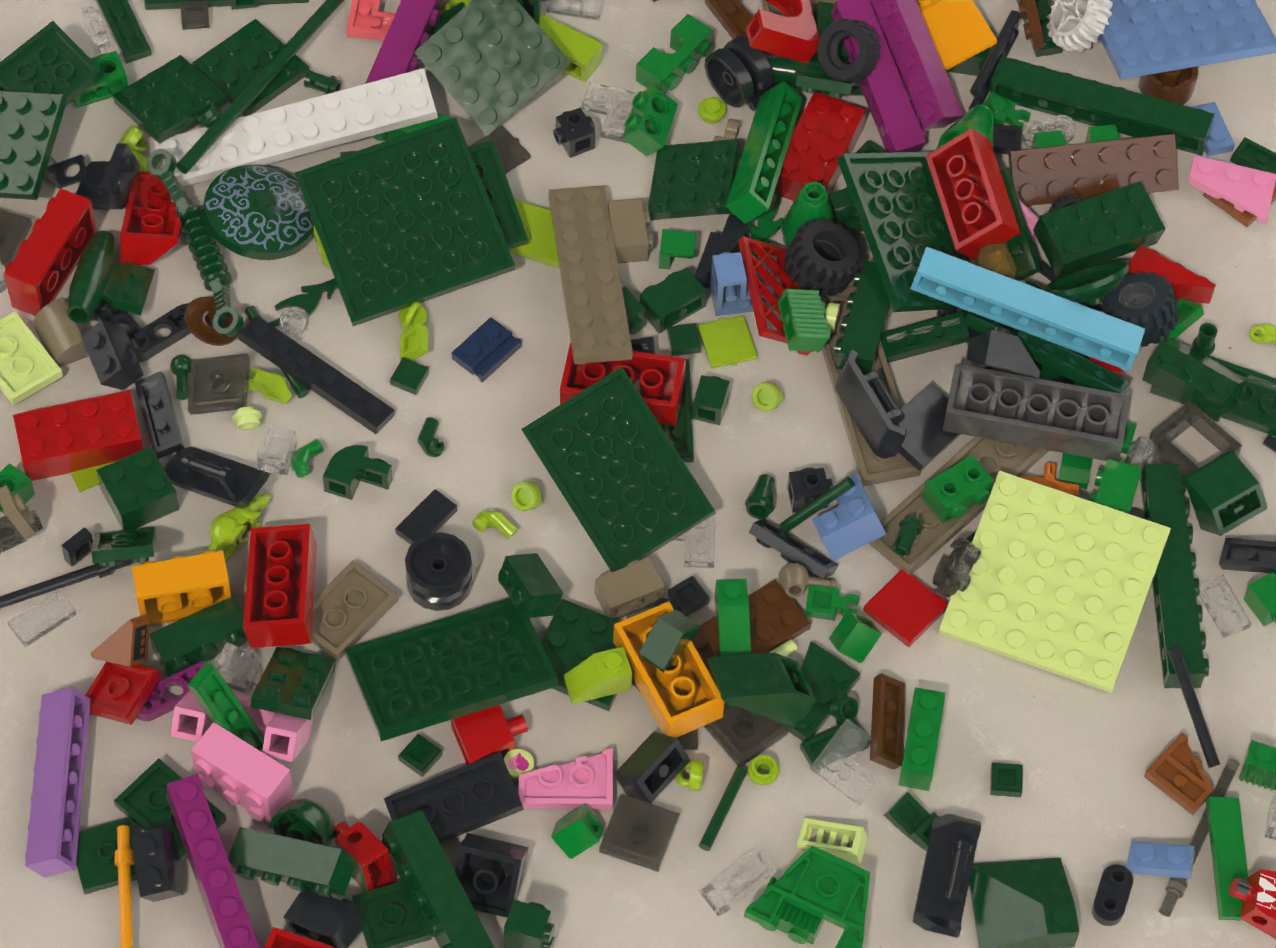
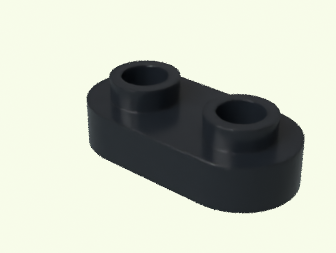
(1114, 893)

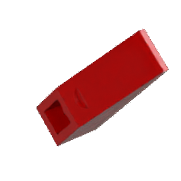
(1183, 281)

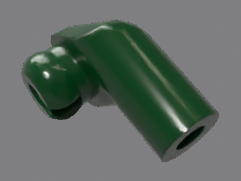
(427, 438)

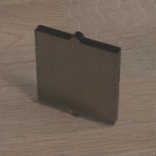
(509, 149)

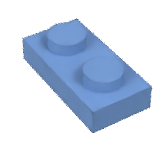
(1220, 138)
(1161, 859)

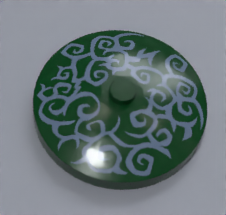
(258, 212)

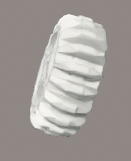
(1078, 22)

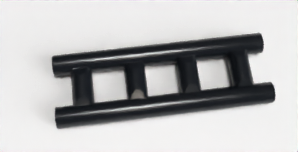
(1002, 48)

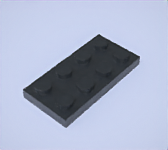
(461, 798)

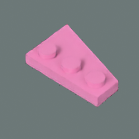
(1240, 185)
(570, 784)

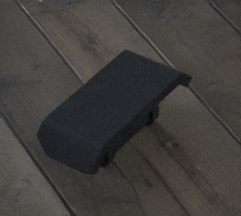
(867, 412)
(215, 476)
(946, 874)

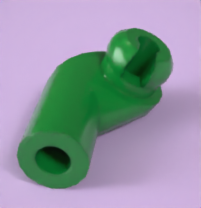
(302, 457)

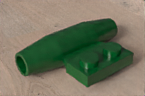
(810, 77)
(99, 278)

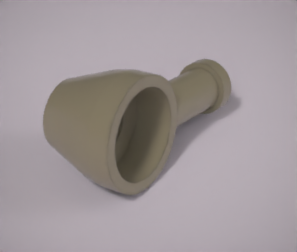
(795, 579)

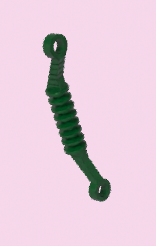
(201, 244)

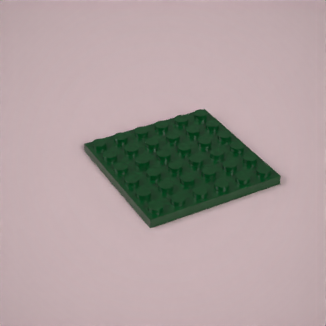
(404, 221)

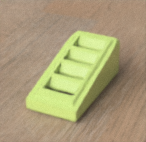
(846, 831)

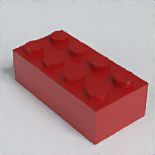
(820, 138)
(972, 193)
(50, 252)
(655, 377)
(77, 435)
(280, 586)

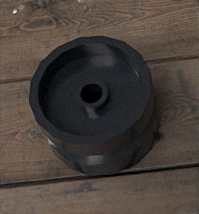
(738, 72)
(438, 571)

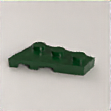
(825, 677)

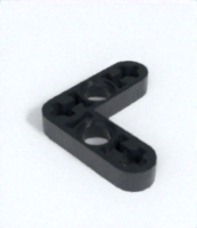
(146, 335)

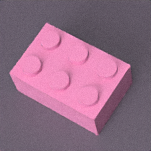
(241, 773)

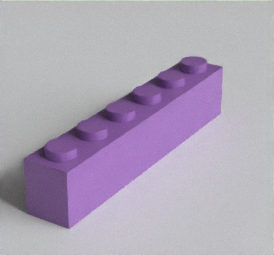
(58, 782)

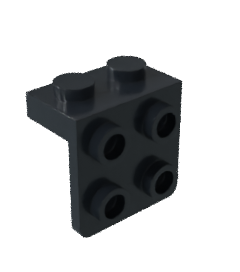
(110, 180)

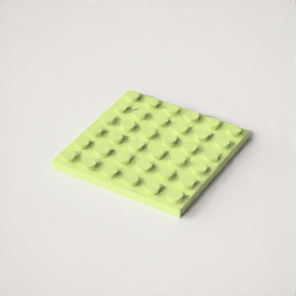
(1056, 581)

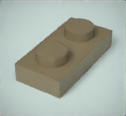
(17, 512)

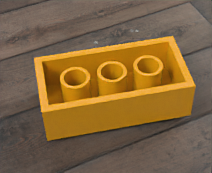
(683, 694)

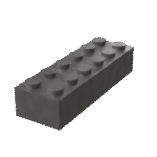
(1036, 413)

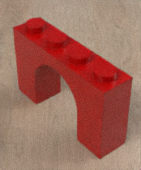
(787, 35)

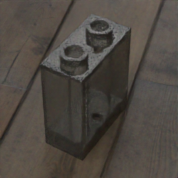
(1181, 420)

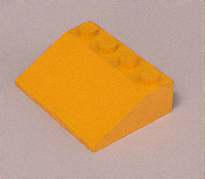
(955, 29)

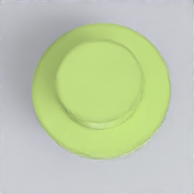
(247, 418)

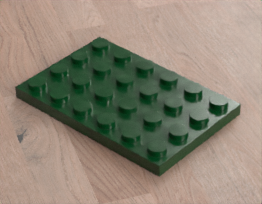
(899, 219)
(618, 471)
(450, 668)

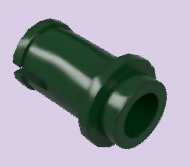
(322, 82)
(1205, 340)
(909, 529)

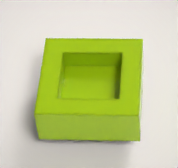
(414, 342)

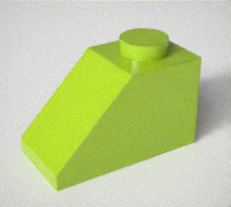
(599, 676)

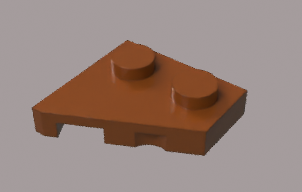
(1180, 776)

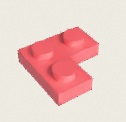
(368, 21)

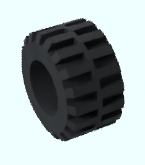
(823, 257)

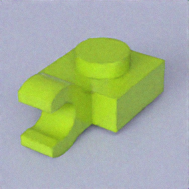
(270, 385)

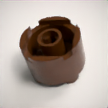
(1171, 85)

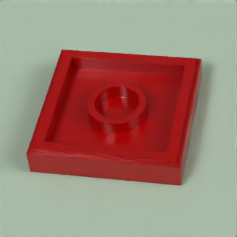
(905, 607)
(121, 691)

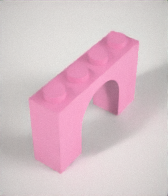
(283, 733)

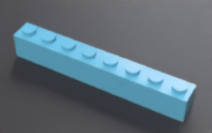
(1028, 309)

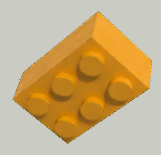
(180, 586)

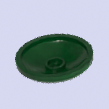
(1090, 283)

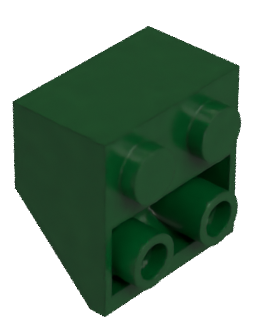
(1224, 494)

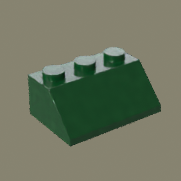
(1193, 377)

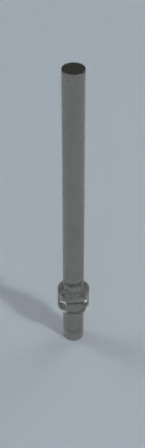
(1177, 886)

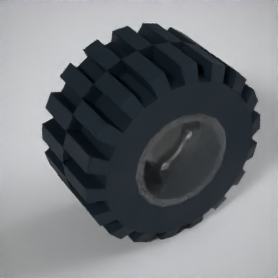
(1145, 303)

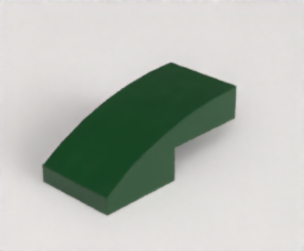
(911, 819)

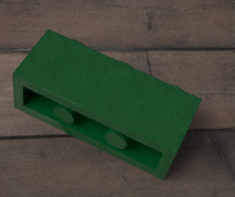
(199, 636)

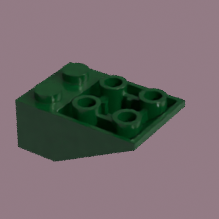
(764, 685)

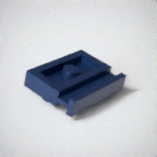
(486, 349)

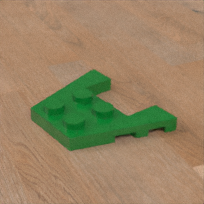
(822, 888)

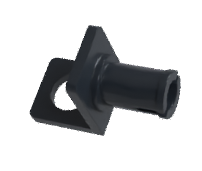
(57, 171)

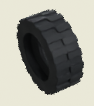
(829, 50)

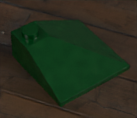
(1023, 904)

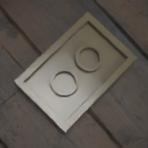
(349, 609)

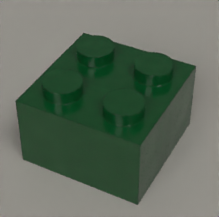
(138, 489)

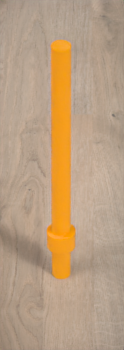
(124, 860)

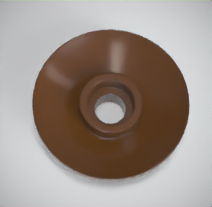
(199, 321)

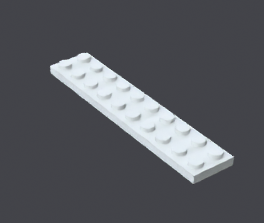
(309, 126)

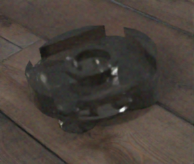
(954, 570)

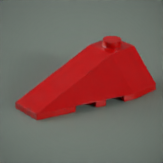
(149, 221)

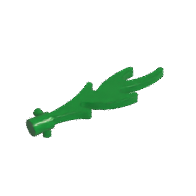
(766, 227)

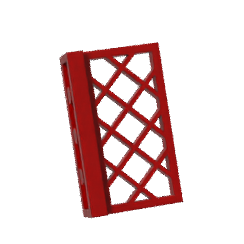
(756, 287)

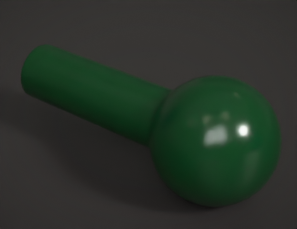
(181, 367)

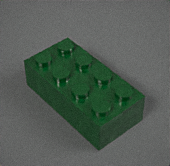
(1098, 229)

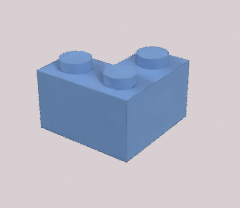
(730, 285)
(849, 524)

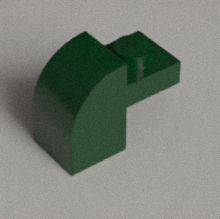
(352, 466)

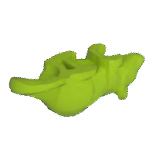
(230, 527)

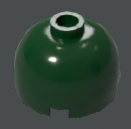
(304, 821)

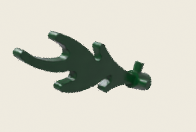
(309, 301)

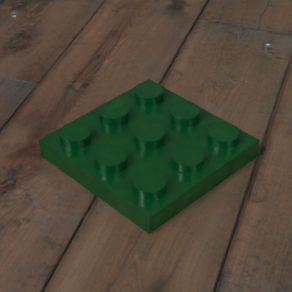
(242, 57)
(49, 65)
(168, 98)
(693, 179)
(574, 637)

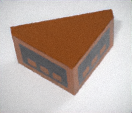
(127, 645)

